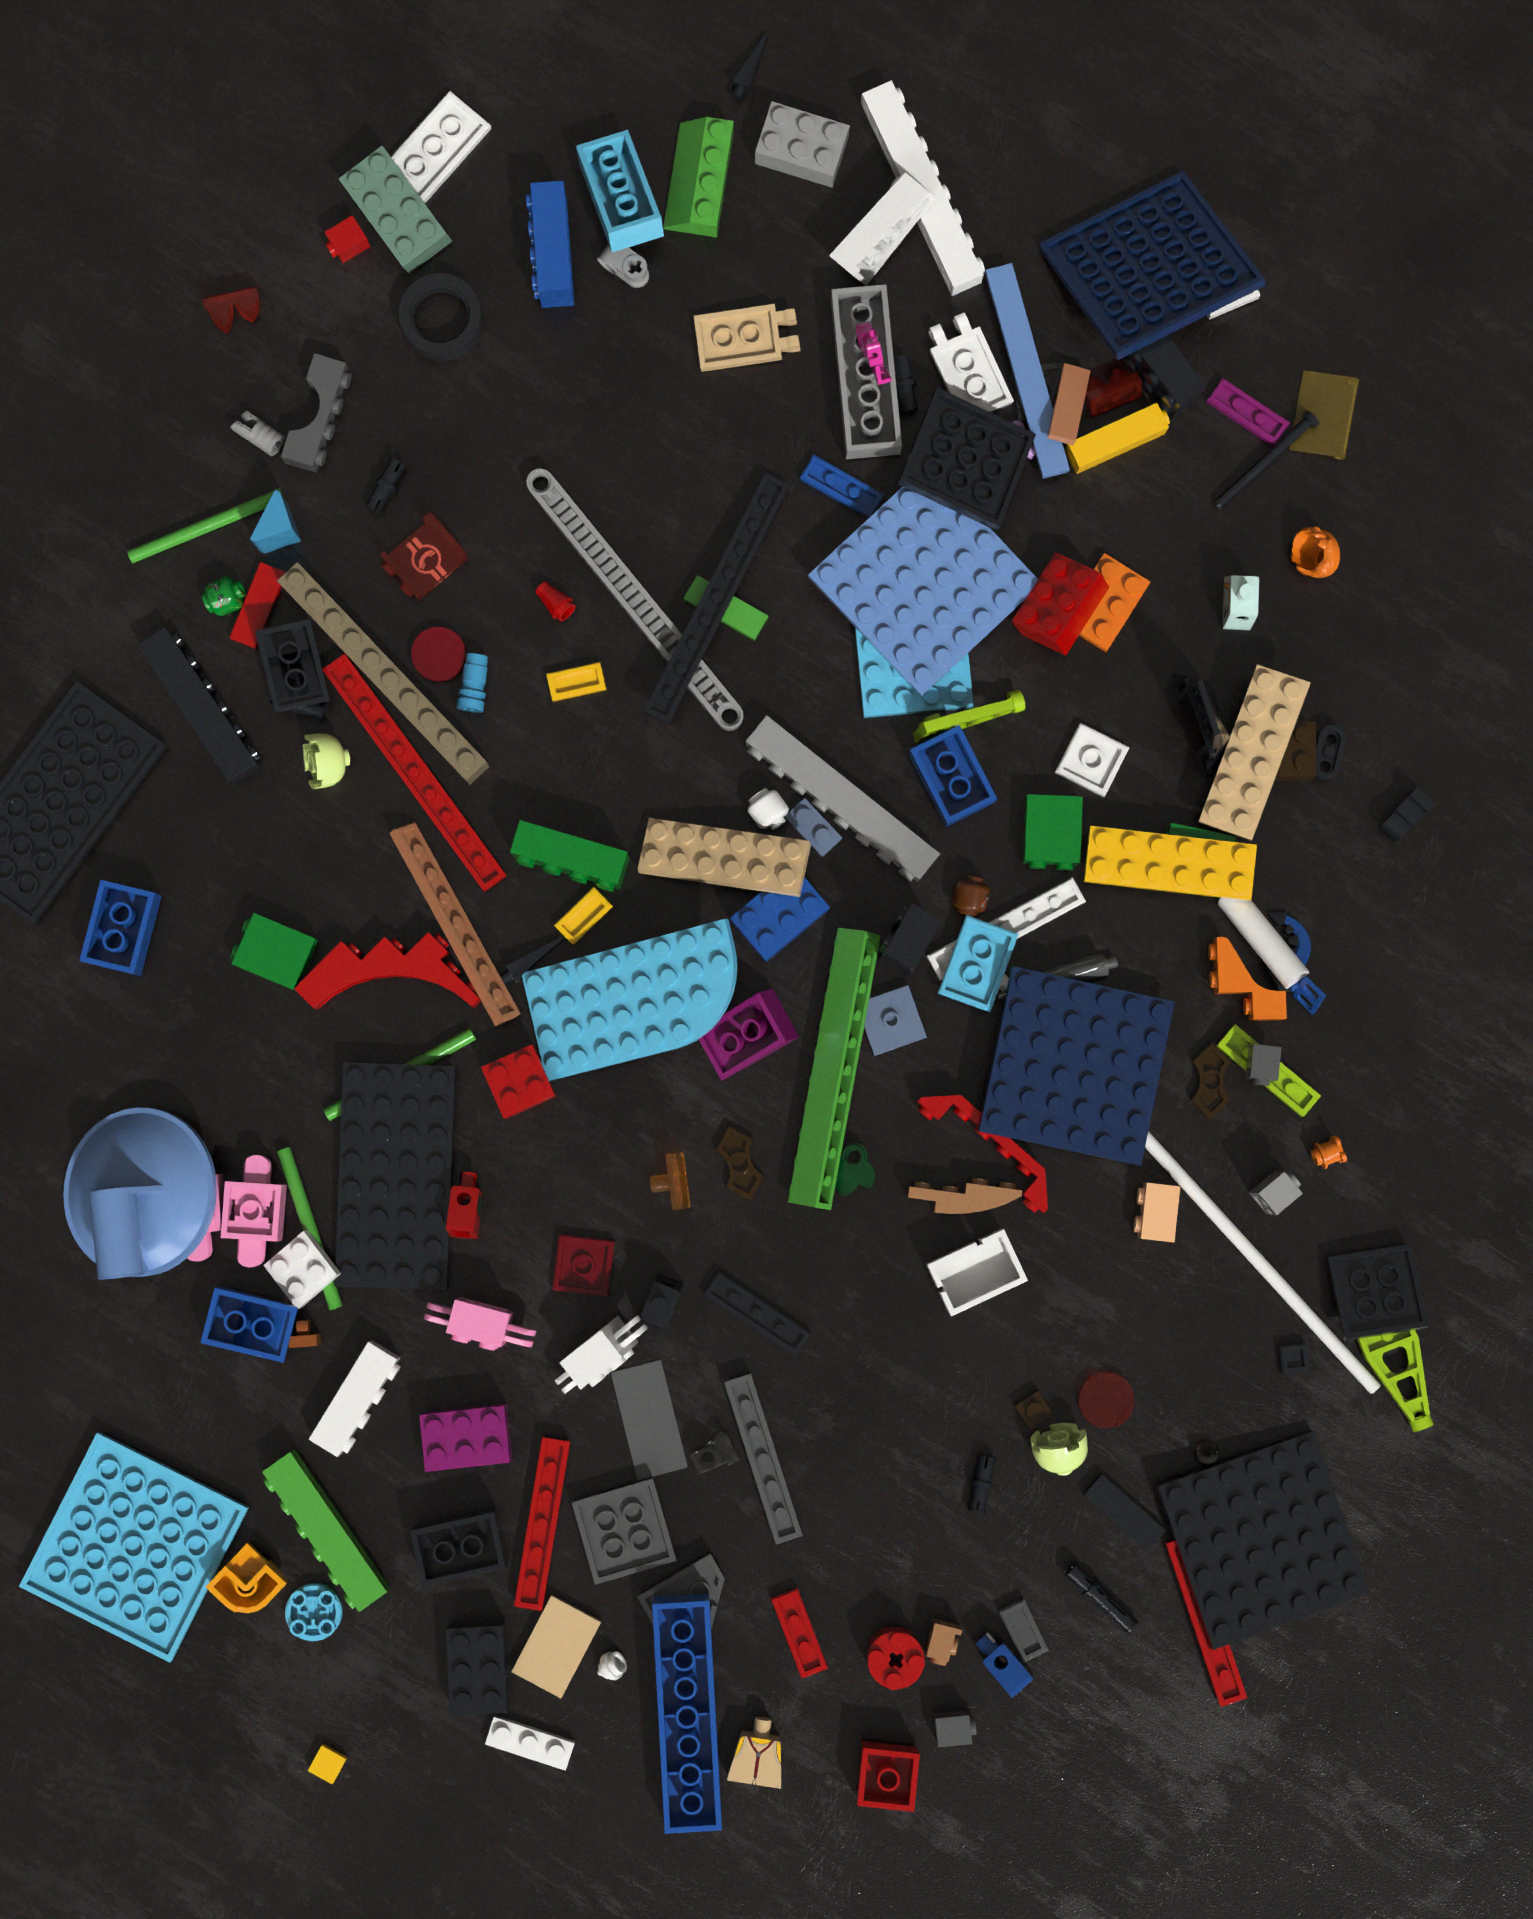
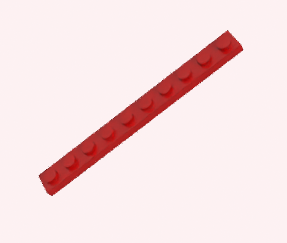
(414, 773)

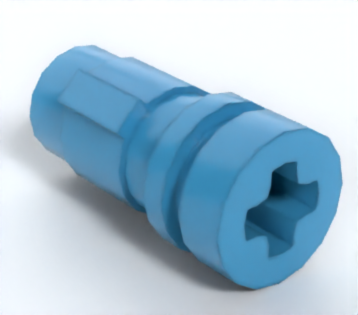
(473, 683)

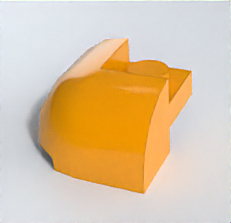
(247, 1581)

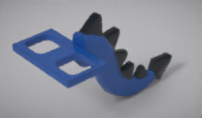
(1302, 949)

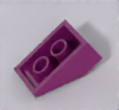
(748, 1034)

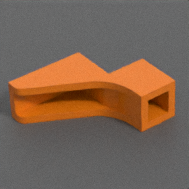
(1232, 977)

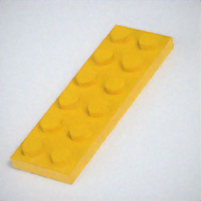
(1170, 863)

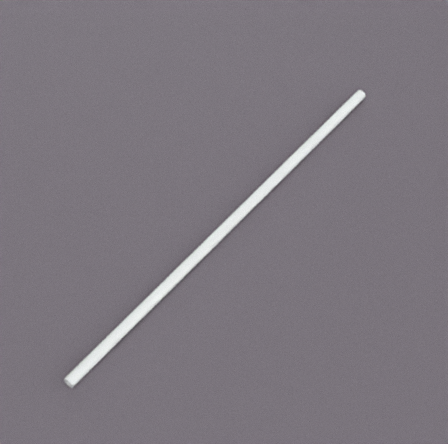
(1256, 1258)

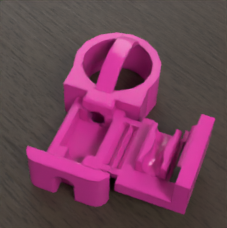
(870, 346)

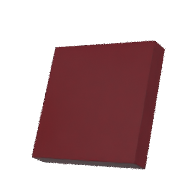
(583, 1265)

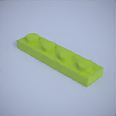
(1288, 1088)

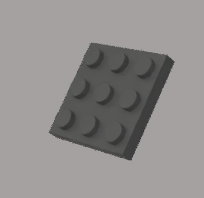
(624, 1531)

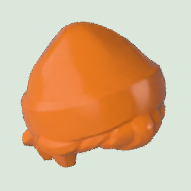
(1315, 552)

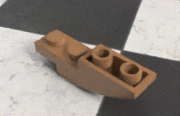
(975, 1197)

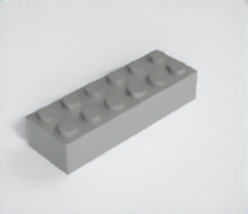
(867, 408)

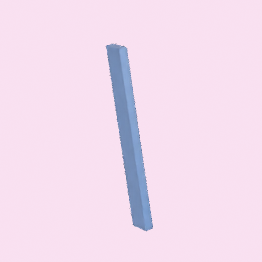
(1026, 368)

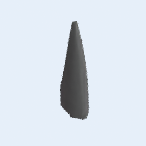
(1086, 969)

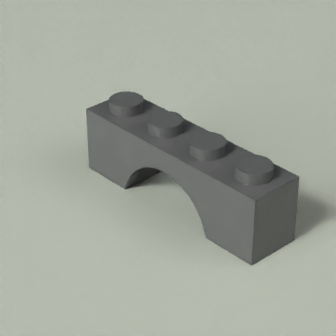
(306, 446)

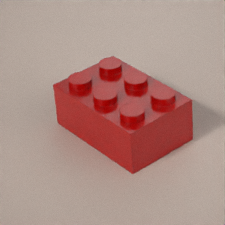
(1060, 603)

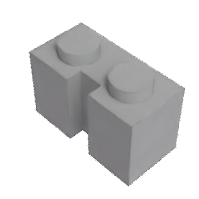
(1276, 1192)

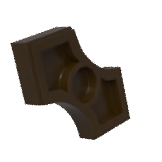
(1210, 1092)
(736, 1150)

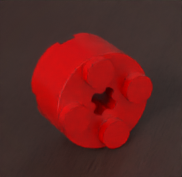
(893, 1674)

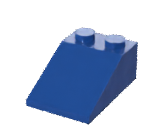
(249, 1324)

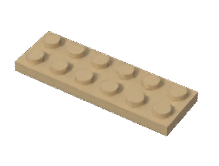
(1254, 752)
(724, 857)

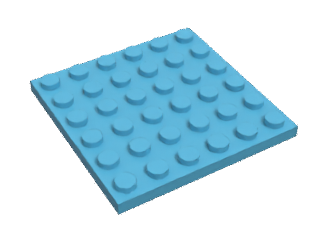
(134, 1546)

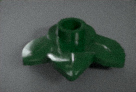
(854, 1173)

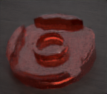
(1106, 1400)

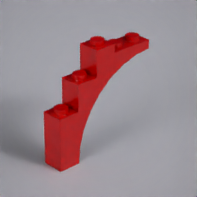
(345, 968)

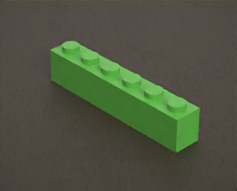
(326, 1531)

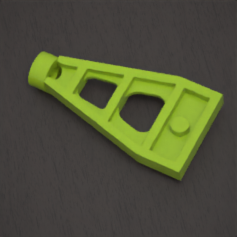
(936, 725)
(1373, 1350)

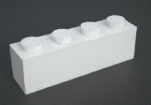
(355, 1398)

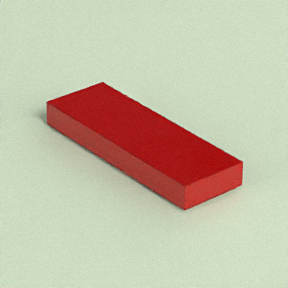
(257, 605)
(799, 1632)

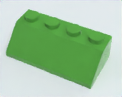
(699, 176)

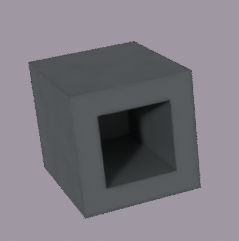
(1263, 1064)
(954, 1728)

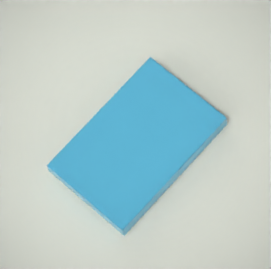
(978, 963)

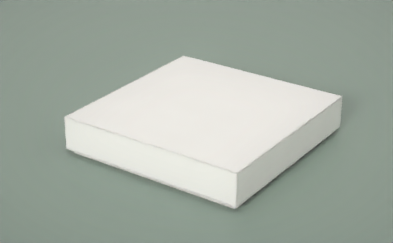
(1092, 760)

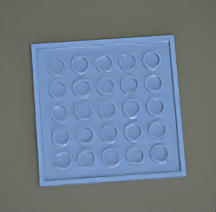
(923, 585)

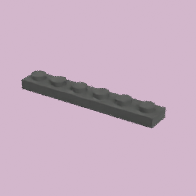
(763, 1458)

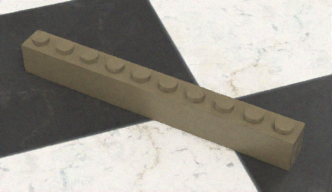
(383, 673)

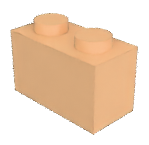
(1157, 1212)

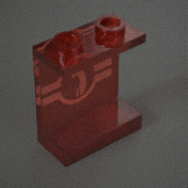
(424, 558)

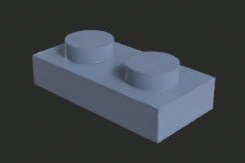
(813, 827)

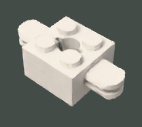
(600, 1354)

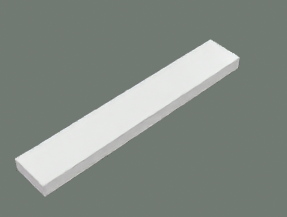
(1023, 918)

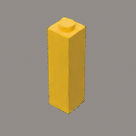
(1117, 438)

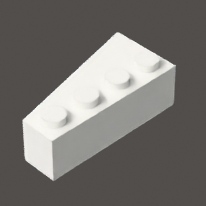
(883, 228)

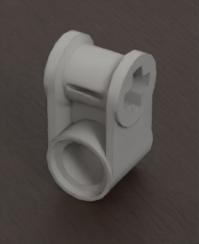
(622, 263)

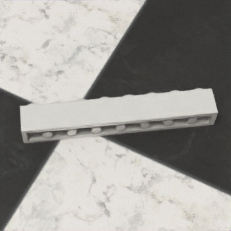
(908, 154)

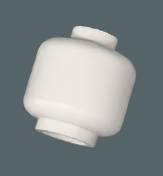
(768, 809)

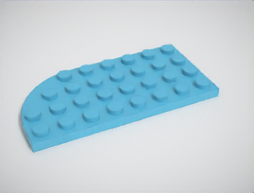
(632, 999)

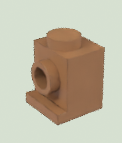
(942, 1641)

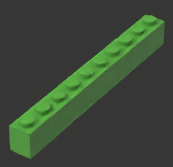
(834, 1068)

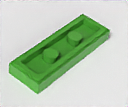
(738, 615)

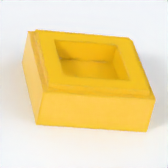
(327, 1763)

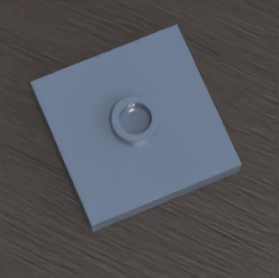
(893, 1021)

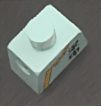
(1240, 599)

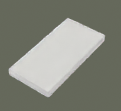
(440, 144)

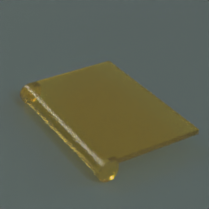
(1333, 403)

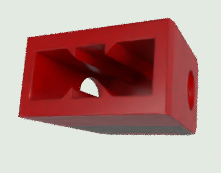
(464, 1220)

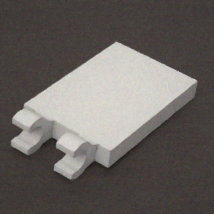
(969, 366)

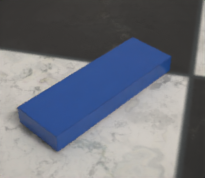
(841, 487)

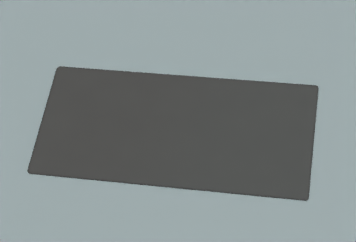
(649, 1420)

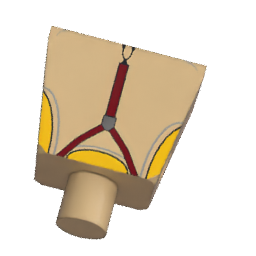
(757, 1756)

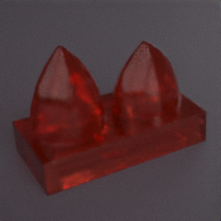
(221, 306)
(1121, 389)

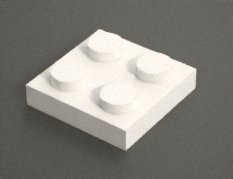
(302, 1269)

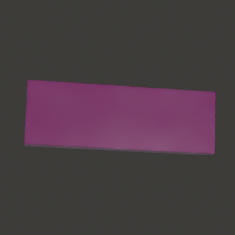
(1247, 412)

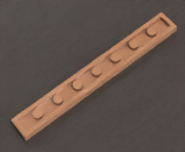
(455, 923)

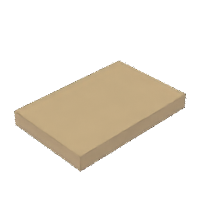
(556, 1646)

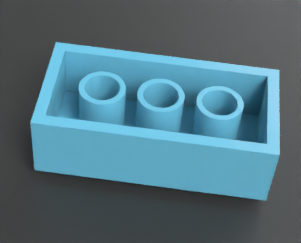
(620, 191)

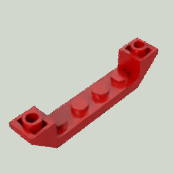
(1035, 1193)

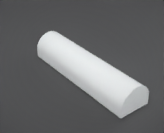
(1264, 940)

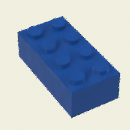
(552, 244)

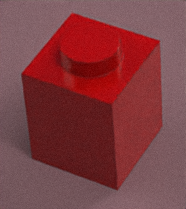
(346, 240)

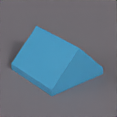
(276, 526)

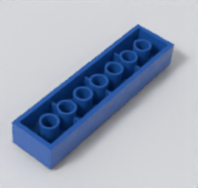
(687, 1713)

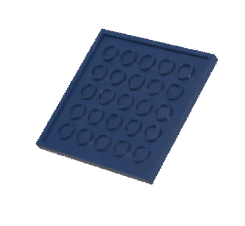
(1151, 265)
(1076, 1066)

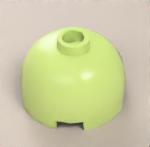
(324, 759)
(1061, 1448)

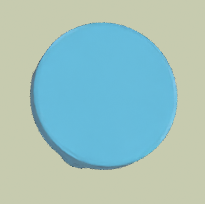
(313, 1611)

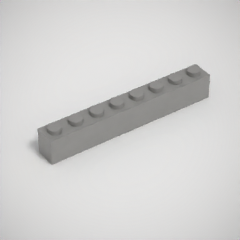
(842, 799)

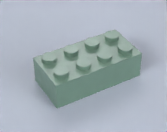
(395, 209)

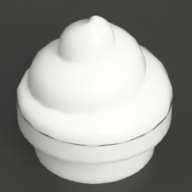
(612, 1665)

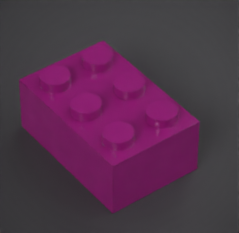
(465, 1437)

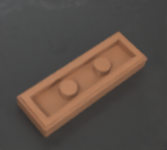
(1068, 404)

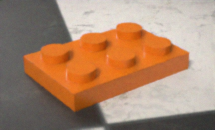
(1117, 604)

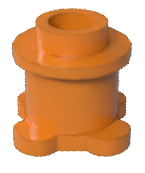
(1328, 1152)

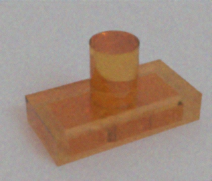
(674, 1181)

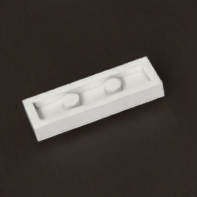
(530, 1742)

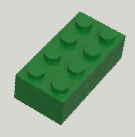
(569, 854)

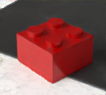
(518, 1081)
(887, 1776)

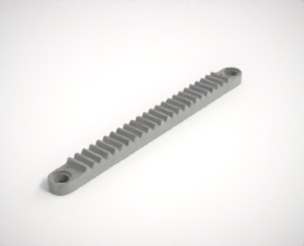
(629, 592)

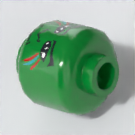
(223, 596)

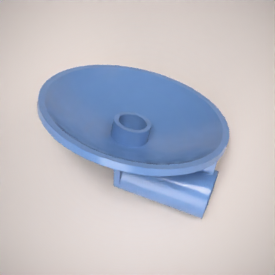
(139, 1193)

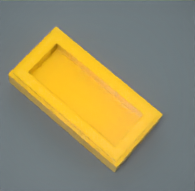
(576, 681)
(583, 916)

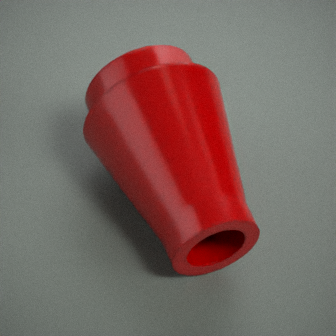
(556, 602)

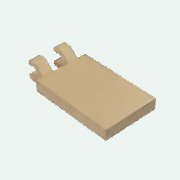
(743, 337)

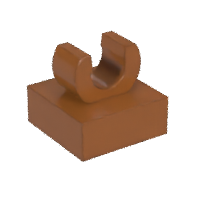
(304, 1337)

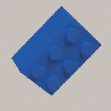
(952, 776)
(777, 919)
(120, 928)

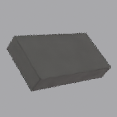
(1023, 1630)

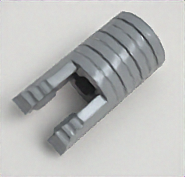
(260, 435)

